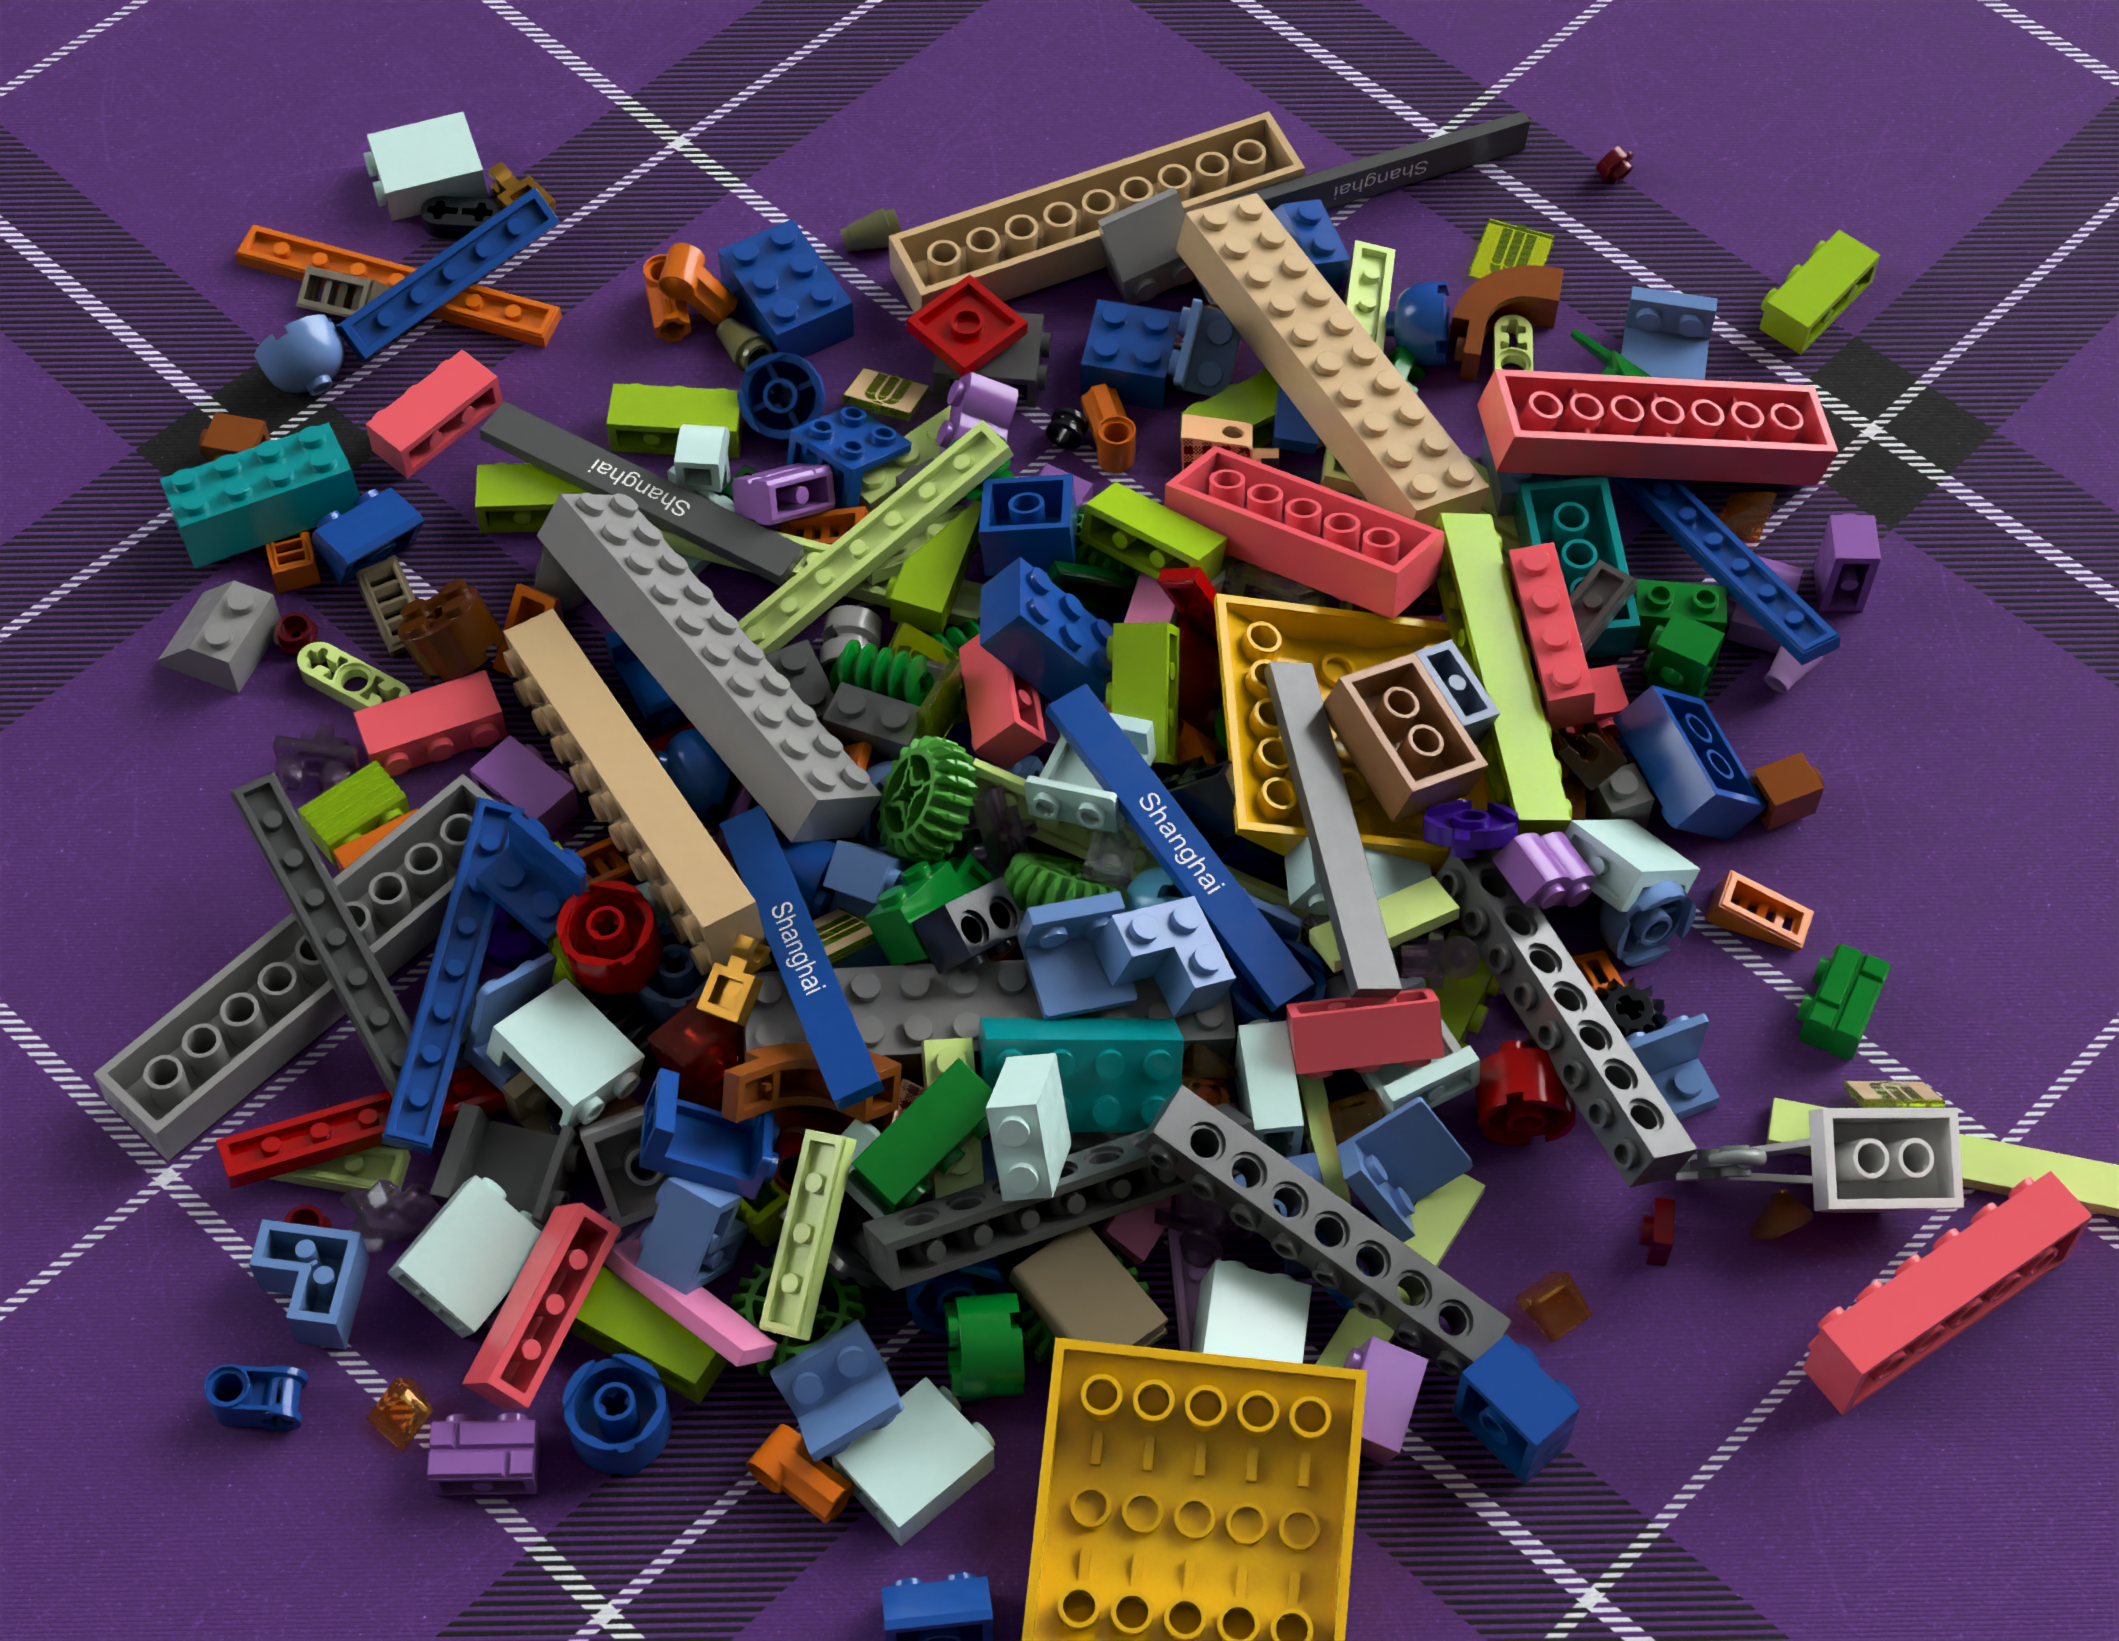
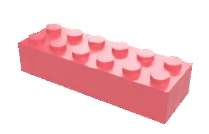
(1309, 531)
(1944, 1291)

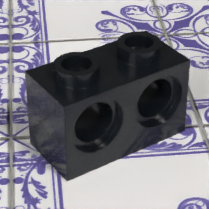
(969, 926)

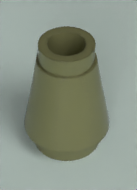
(871, 231)
(742, 343)

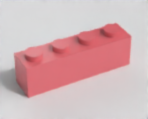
(1552, 636)
(541, 1306)

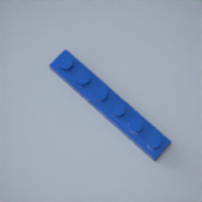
(447, 274)

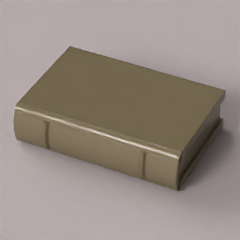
(1087, 1293)

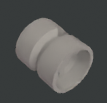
(847, 624)

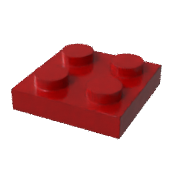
(967, 326)

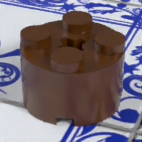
(449, 631)

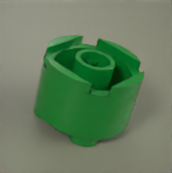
(987, 1346)

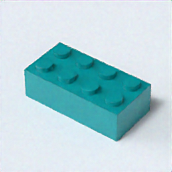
(260, 494)
(1584, 529)
(1109, 1068)

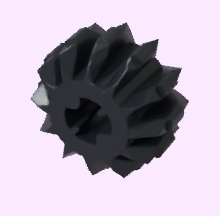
(1632, 1008)

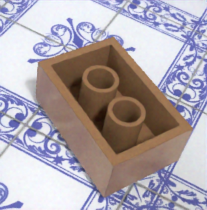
(1403, 736)

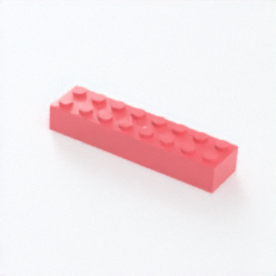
(1655, 428)

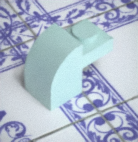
(702, 458)

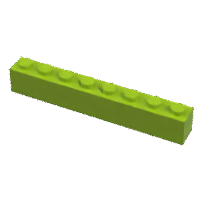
(1490, 638)

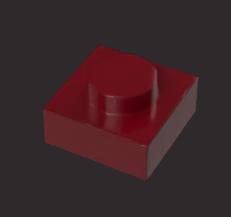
(1658, 1231)

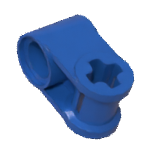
(267, 1397)

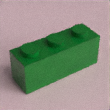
(925, 1138)

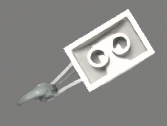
(1859, 1160)

